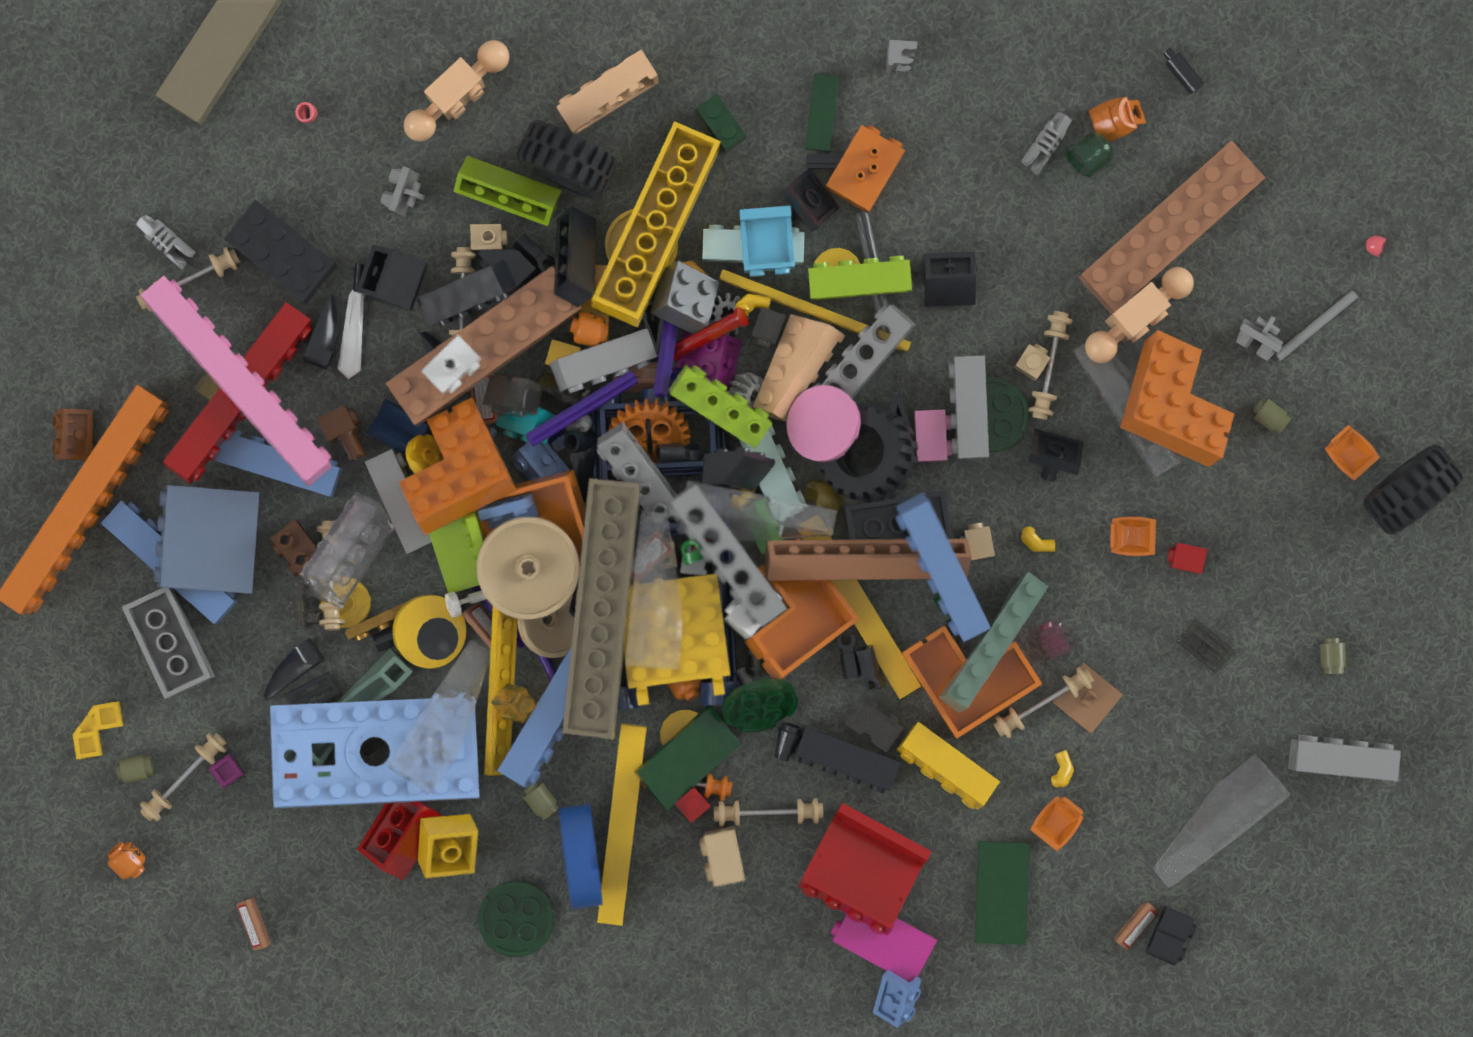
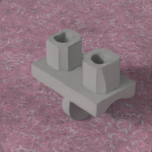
(405, 191)
(1250, 331)

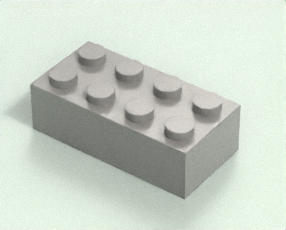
(168, 642)
(1345, 760)

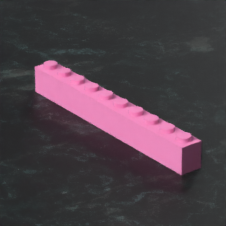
(236, 381)

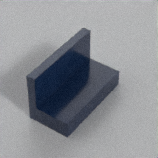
(395, 426)

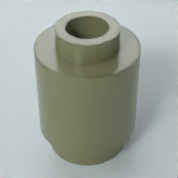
(1270, 415)
(1333, 656)
(135, 768)
(540, 800)

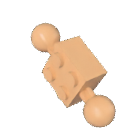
(455, 89)
(1133, 317)

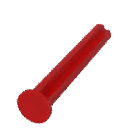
(710, 333)

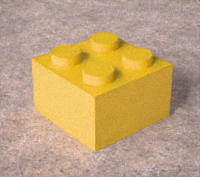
(447, 845)

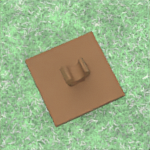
(1090, 705)

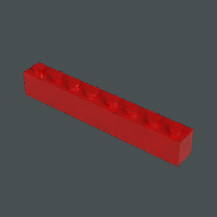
(221, 415)

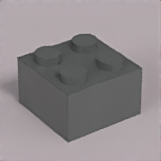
(685, 297)

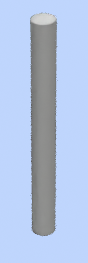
(1316, 325)

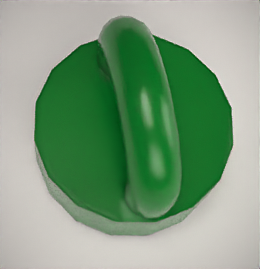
(694, 556)

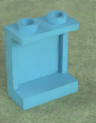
(767, 240)

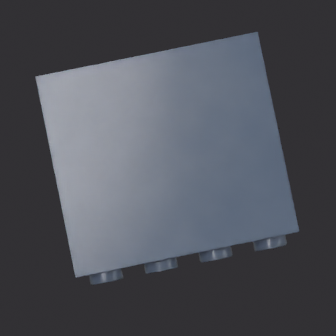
(207, 539)

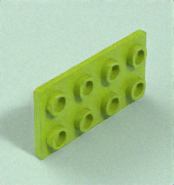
(457, 551)

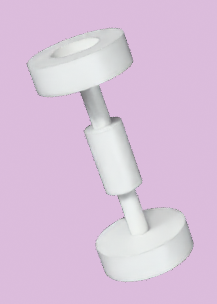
(453, 604)

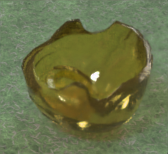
(823, 495)

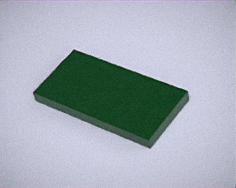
(687, 757)
(1002, 892)

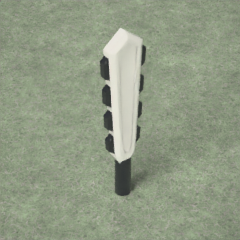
(352, 340)

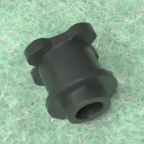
(754, 665)

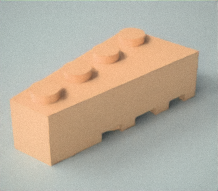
(608, 92)
(795, 364)

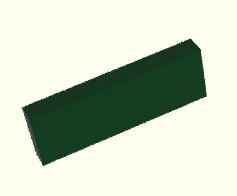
(822, 113)

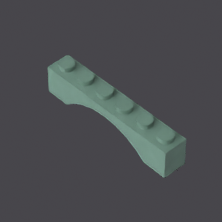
(992, 646)
(374, 685)

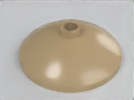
(549, 638)

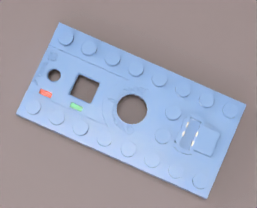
(350, 778)

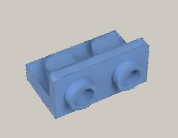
(538, 461)
(508, 509)
(896, 999)

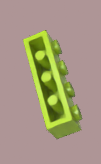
(507, 190)
(860, 279)
(720, 406)

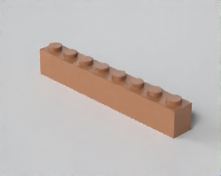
(850, 559)

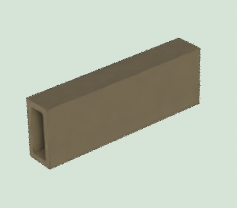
(215, 55)

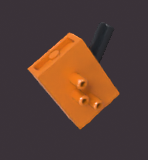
(862, 169)

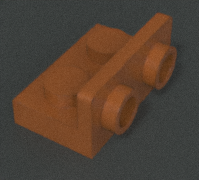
(72, 434)

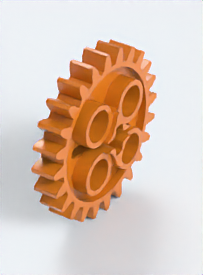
(674, 431)

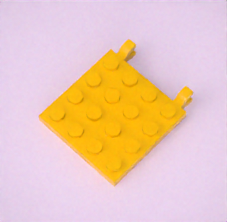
(702, 642)

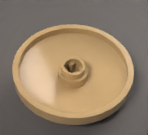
(527, 567)

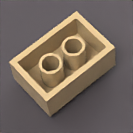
(723, 856)

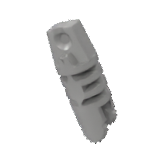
(1046, 142)
(165, 240)

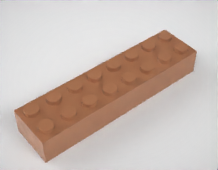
(1171, 227)
(495, 338)

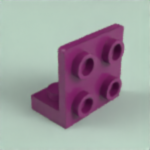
(715, 358)

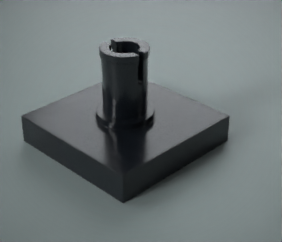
(809, 200)
(1055, 453)

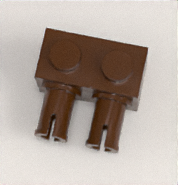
(343, 427)
(294, 545)

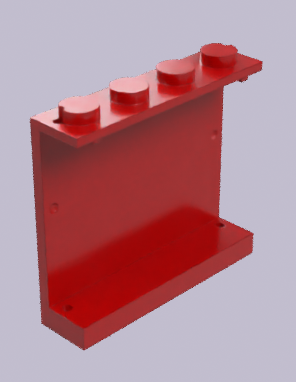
(863, 869)

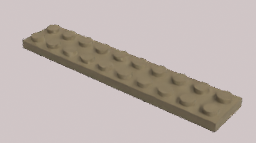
(601, 608)

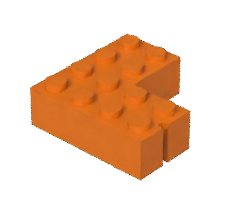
(1164, 408)
(466, 478)
(557, 501)
(812, 619)
(941, 658)

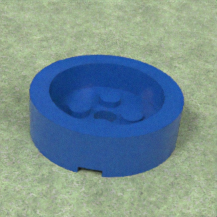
(580, 856)

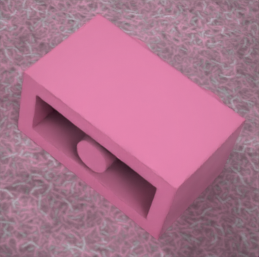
(930, 435)

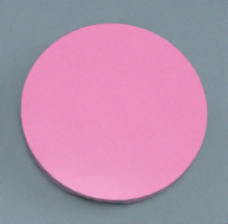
(823, 423)

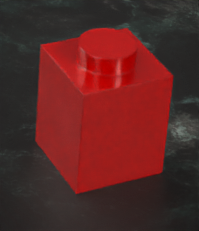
(1187, 558)
(693, 804)

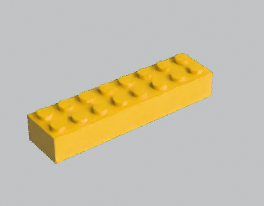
(655, 224)

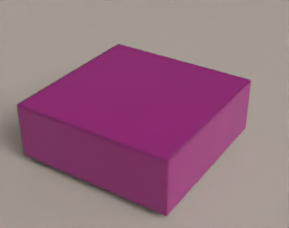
(226, 771)

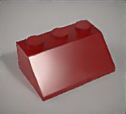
(394, 837)

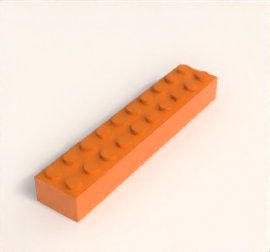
(83, 501)

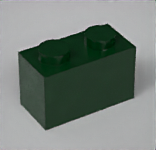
(721, 123)

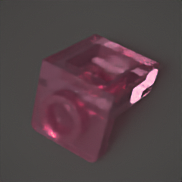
(1053, 640)

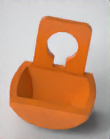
(1115, 118)
(1351, 452)
(1133, 536)
(1057, 822)

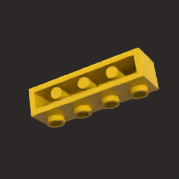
(947, 766)

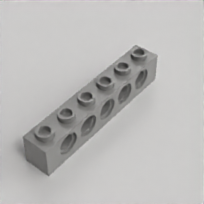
(899, 328)
(771, 604)

